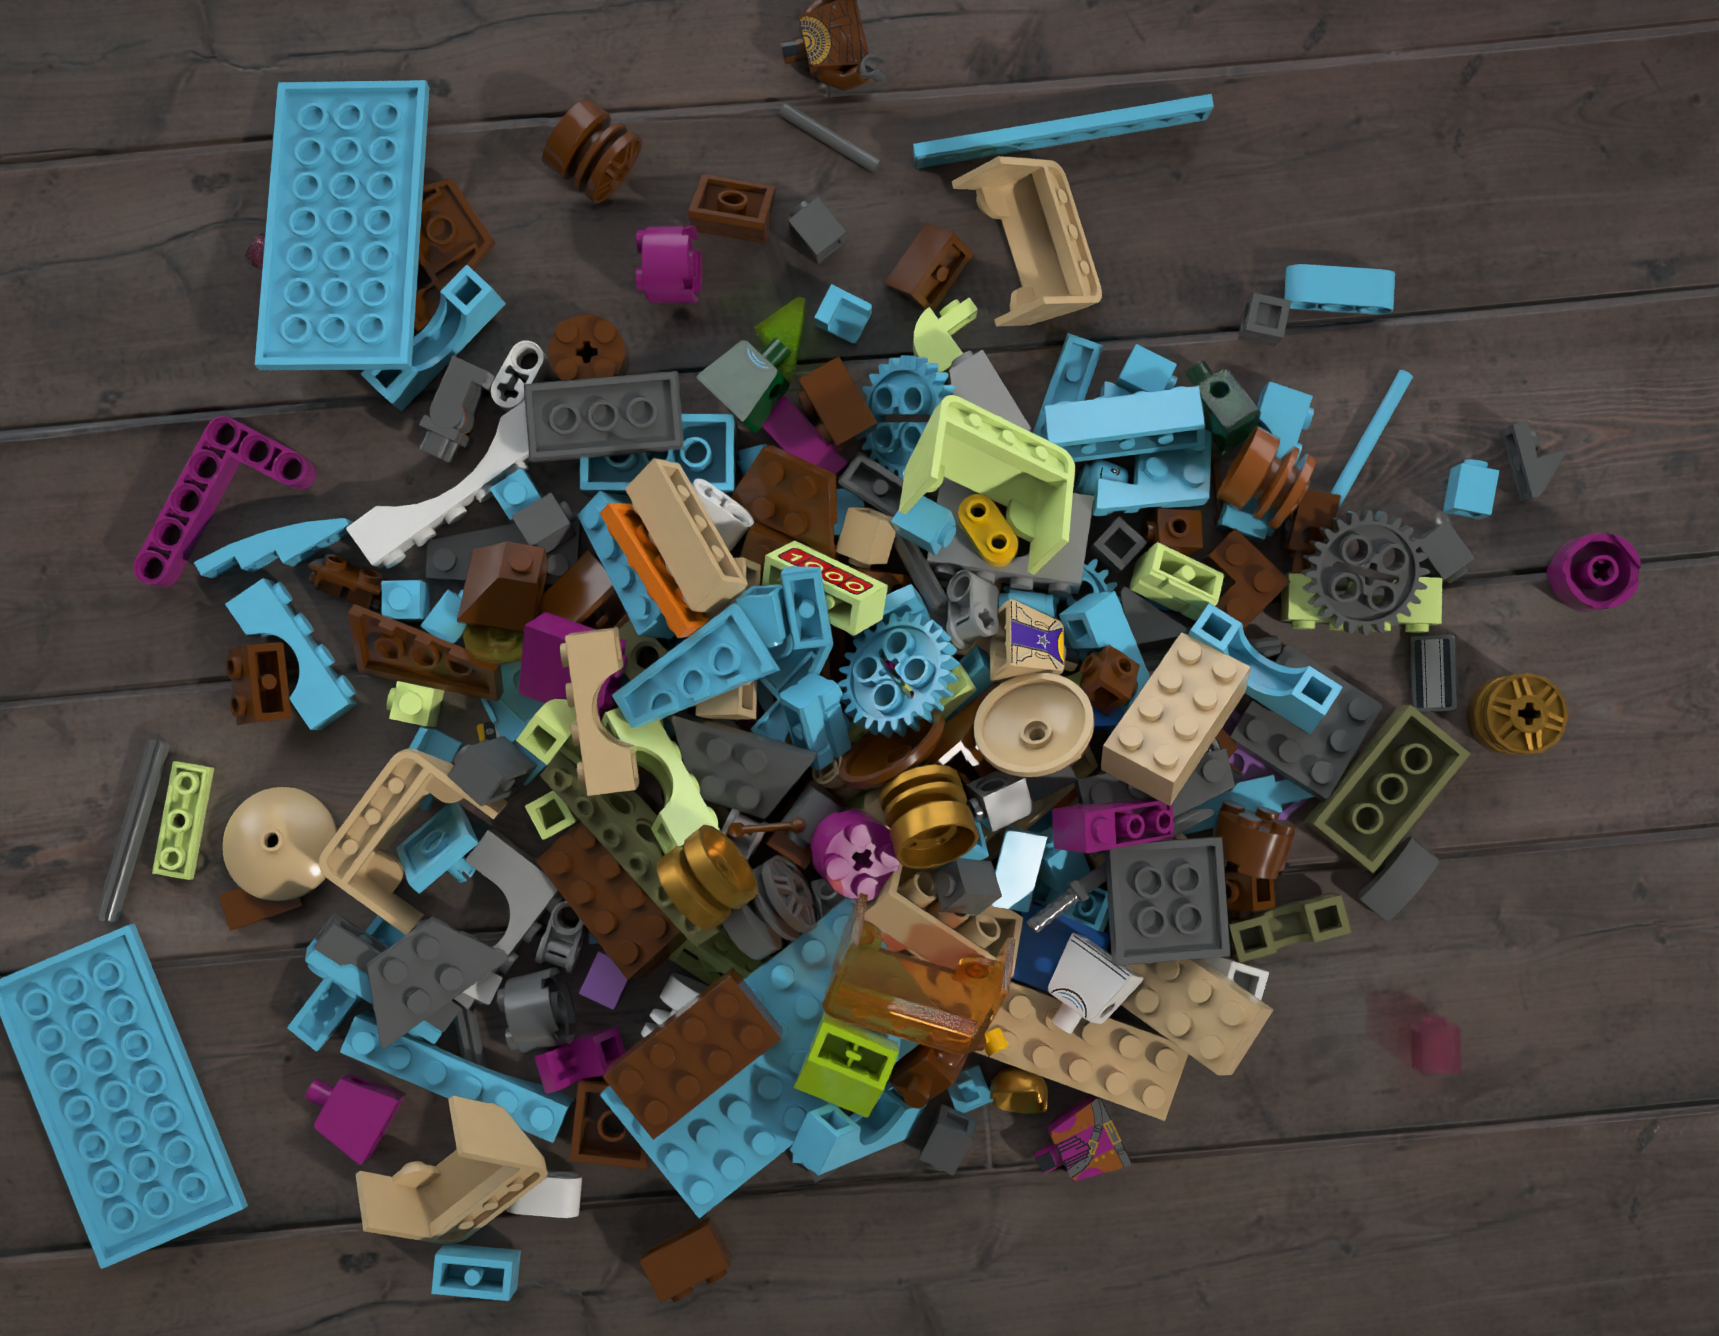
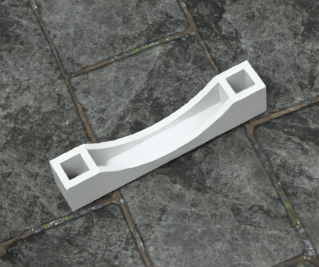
(390, 531)

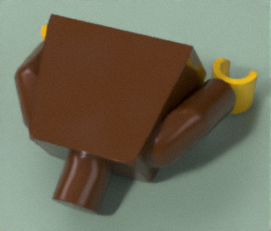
(930, 1071)

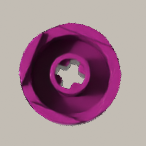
(669, 264)
(1610, 585)
(839, 838)

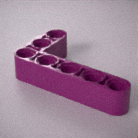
(210, 492)

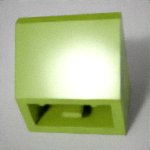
(847, 1065)

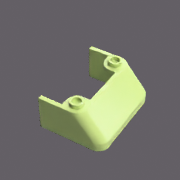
(1001, 463)

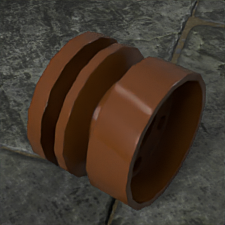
(591, 150)

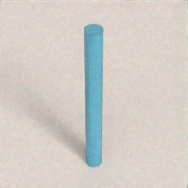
(1372, 434)

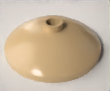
(1030, 709)
(293, 864)

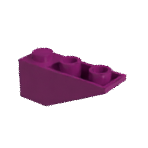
(1111, 825)

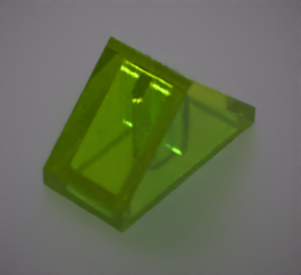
(787, 327)

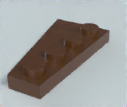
(415, 657)

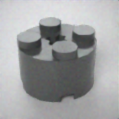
(537, 1011)

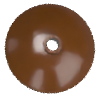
(879, 759)

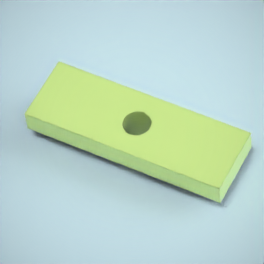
(188, 796)

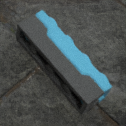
(343, 955)

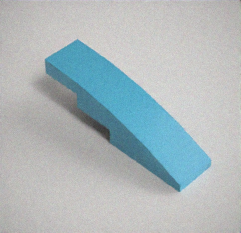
(288, 543)
(329, 1003)

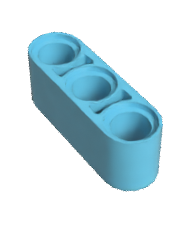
(1340, 289)

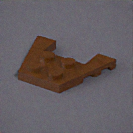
(448, 242)
(791, 498)

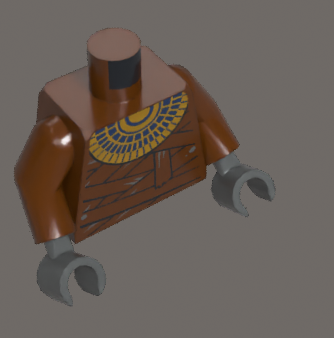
(833, 45)

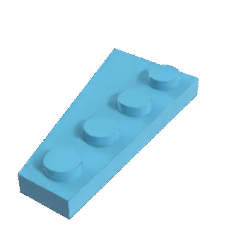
(701, 667)

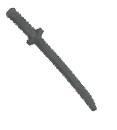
(1079, 889)

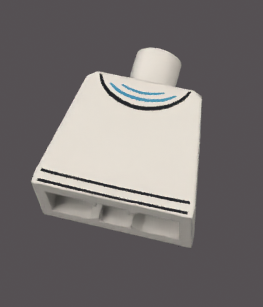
(1089, 984)

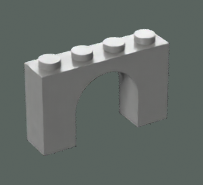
(1059, 575)
(525, 887)

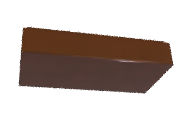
(245, 909)

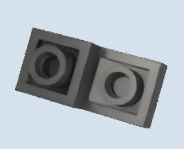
(1400, 880)

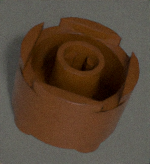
(584, 333)
(1254, 839)

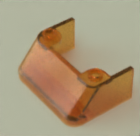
(914, 996)

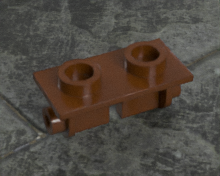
(333, 574)

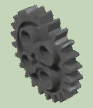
(1374, 538)

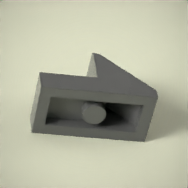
(1529, 470)

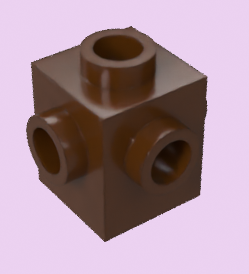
(1175, 529)
(1109, 679)
(1247, 893)

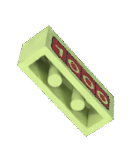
(851, 596)

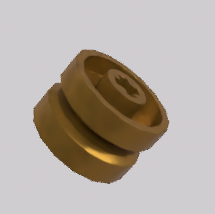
(707, 877)

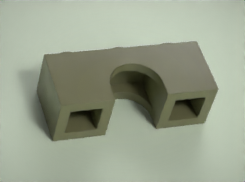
(1287, 924)

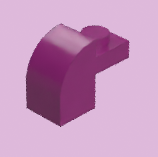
(581, 1059)

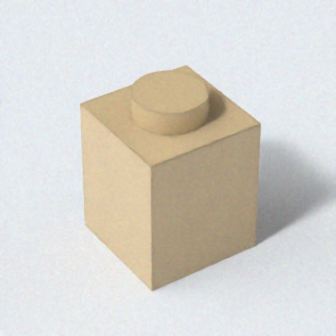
(866, 537)

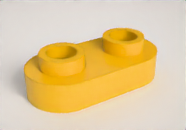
(987, 528)

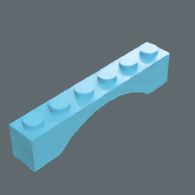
(451, 1075)

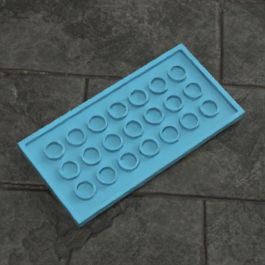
(343, 226)
(118, 1096)
(757, 1109)

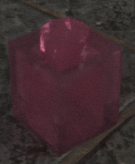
(1436, 1046)

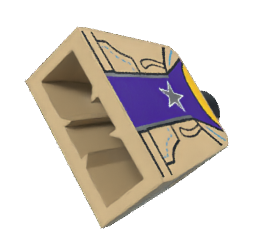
(1028, 644)

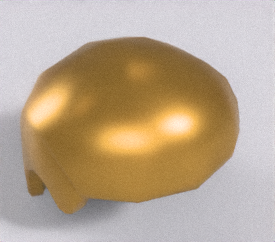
(1019, 1091)

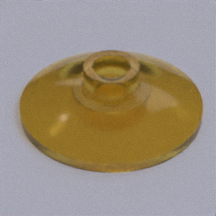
(493, 644)

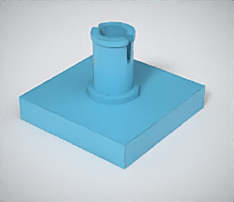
(438, 848)

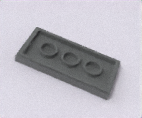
(604, 416)

